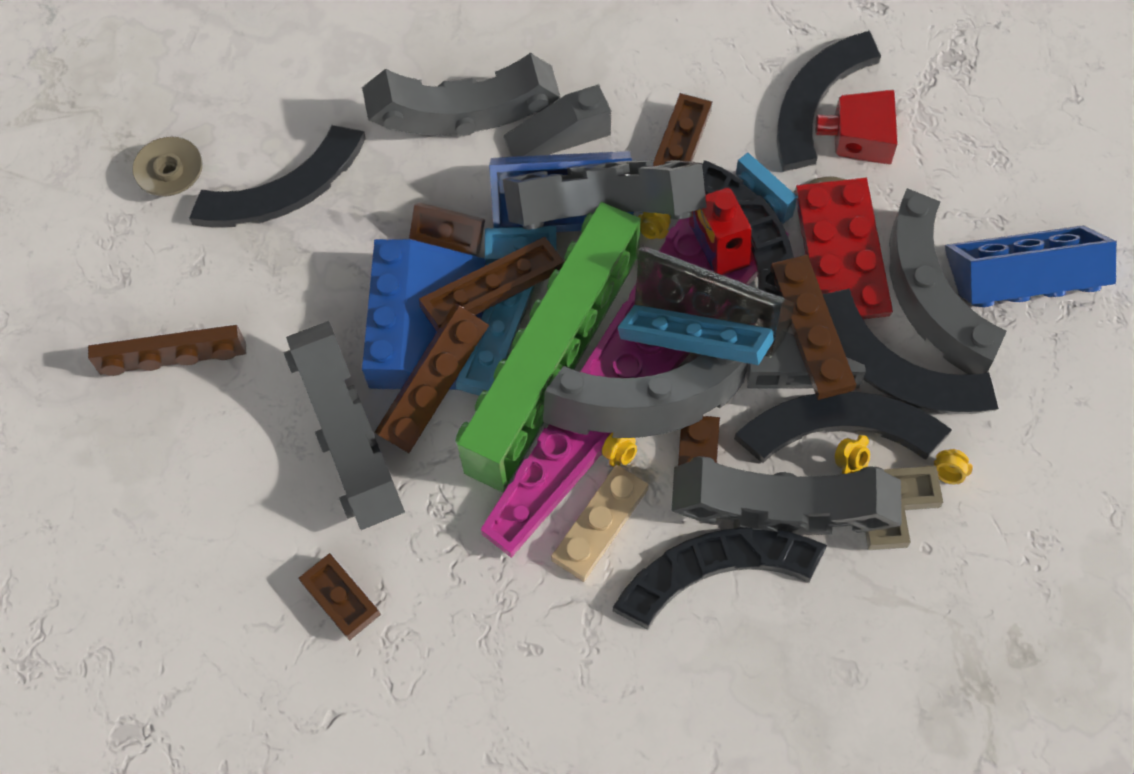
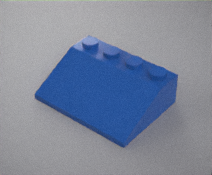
(395, 323)

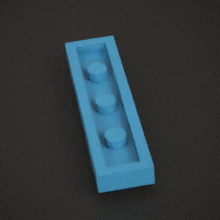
(696, 334)
(495, 344)

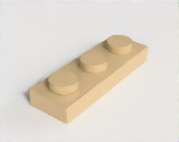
(599, 523)

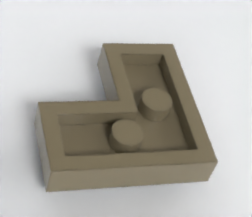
(918, 491)

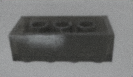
(690, 289)

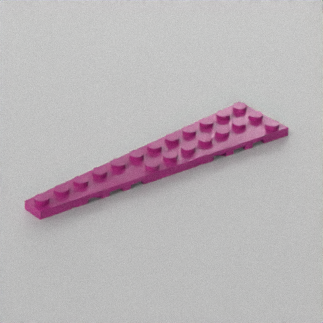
(565, 456)

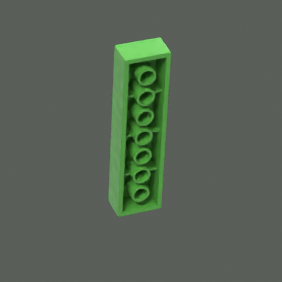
(555, 337)

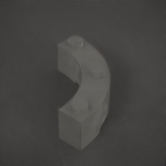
(463, 104)
(626, 185)
(928, 298)
(641, 404)
(344, 426)
(786, 501)

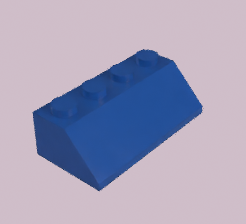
(554, 164)
(1032, 265)

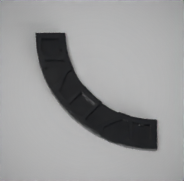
(809, 88)
(285, 193)
(768, 235)
(900, 377)
(842, 412)
(712, 555)

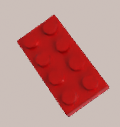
(844, 242)

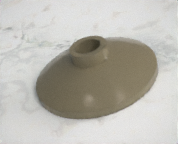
(165, 155)

